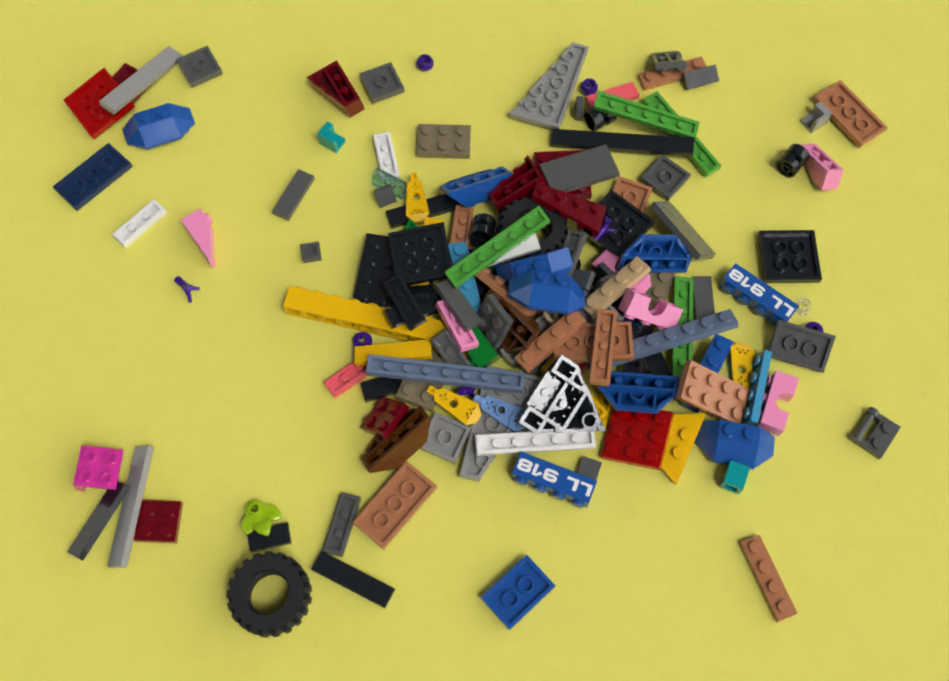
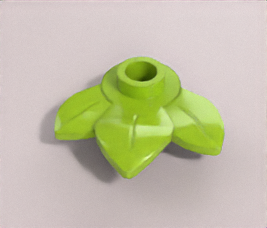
(261, 519)

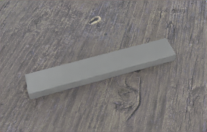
(140, 80)
(130, 507)

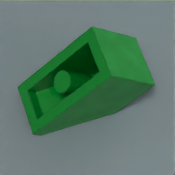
(484, 353)

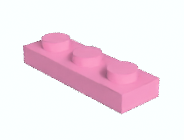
(464, 340)

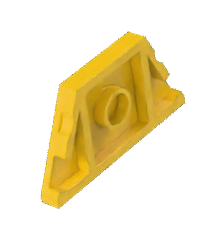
(680, 442)

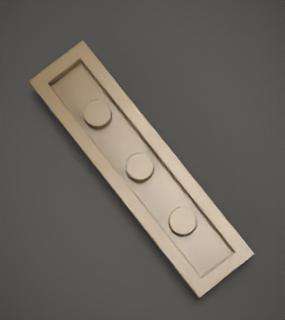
(616, 286)

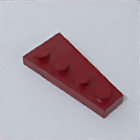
(582, 211)

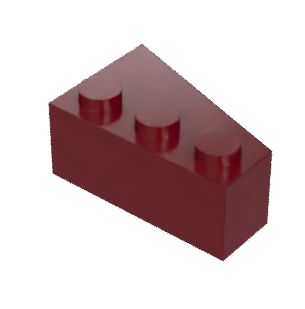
(336, 88)
(517, 186)

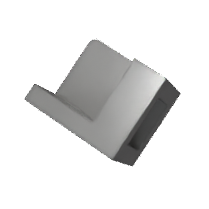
(817, 118)

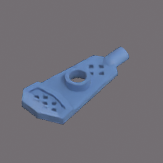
(507, 418)

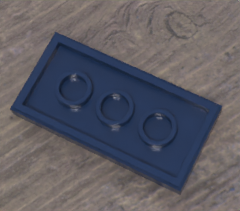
(92, 176)

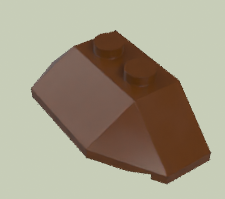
(523, 330)
(402, 443)

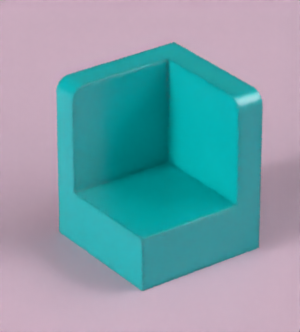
(330, 139)
(735, 477)

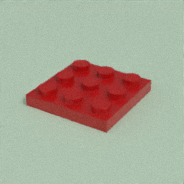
(86, 106)
(637, 438)

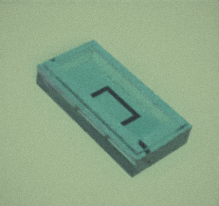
(382, 178)

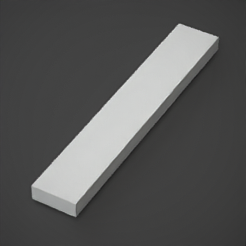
(532, 442)

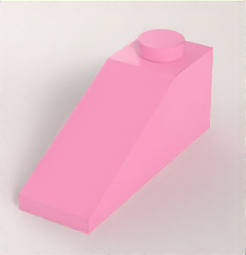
(822, 168)
(202, 233)

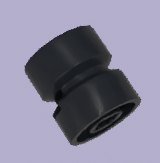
(596, 120)
(792, 160)
(482, 229)

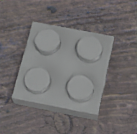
(446, 438)

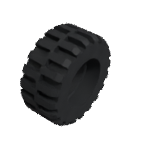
(554, 231)
(246, 579)

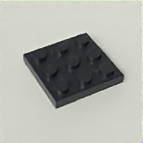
(625, 220)
(420, 253)
(789, 256)

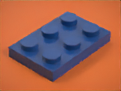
(518, 592)

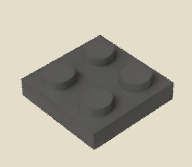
(199, 66)
(381, 82)
(665, 177)
(495, 321)

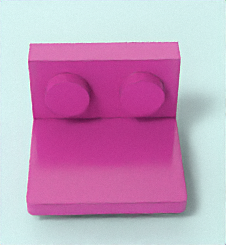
(98, 468)

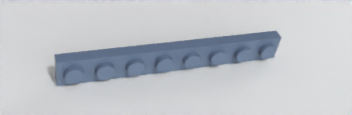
(681, 335)
(445, 373)

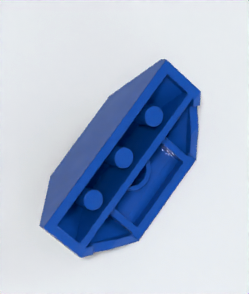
(158, 126)
(475, 187)
(659, 252)
(554, 261)
(547, 292)
(640, 391)
(736, 442)

